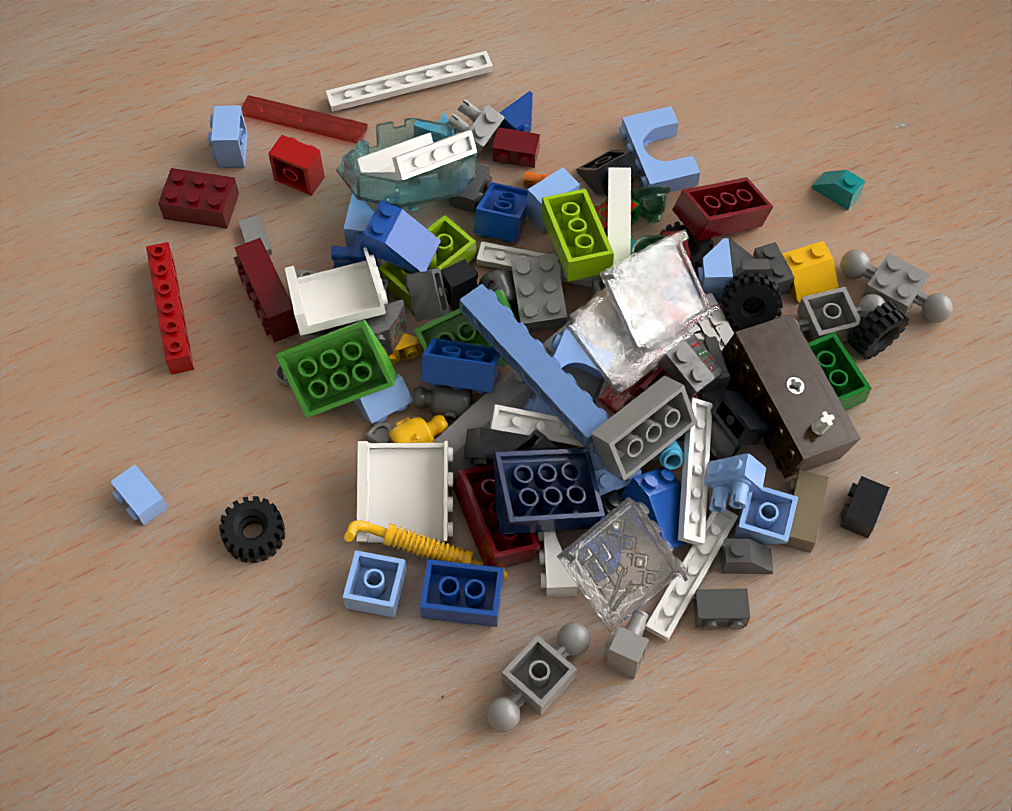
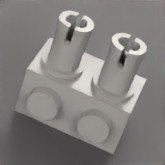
(484, 123)
(628, 647)

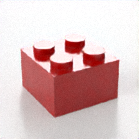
(296, 164)

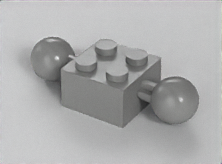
(897, 283)
(833, 312)
(538, 676)

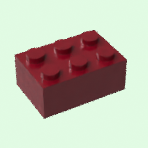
(199, 198)

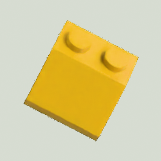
(812, 270)

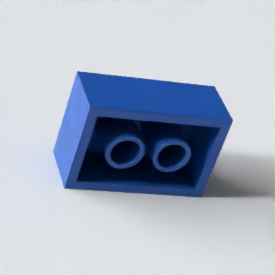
(461, 365)
(462, 593)

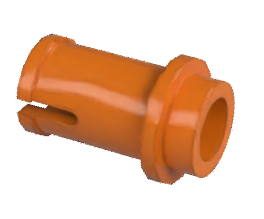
(533, 178)

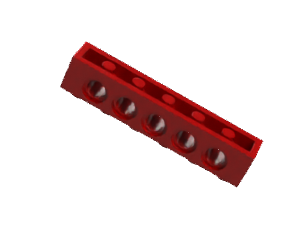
(169, 308)

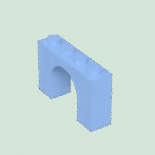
(653, 126)
(568, 354)

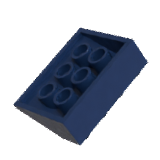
(546, 491)

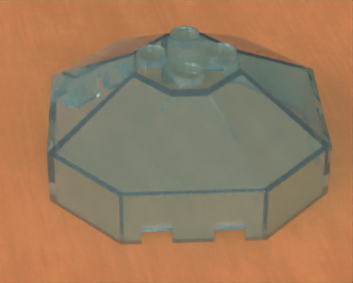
(417, 191)

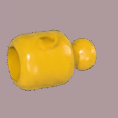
(417, 430)

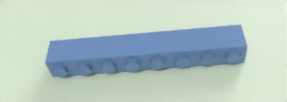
(532, 363)

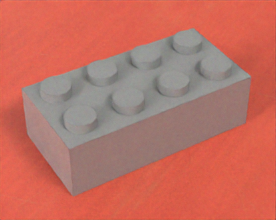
(644, 427)

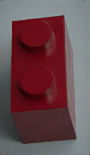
(516, 147)

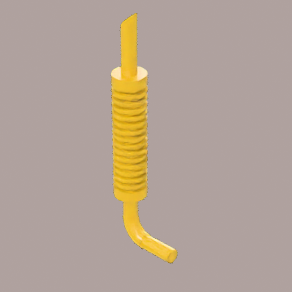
(413, 543)

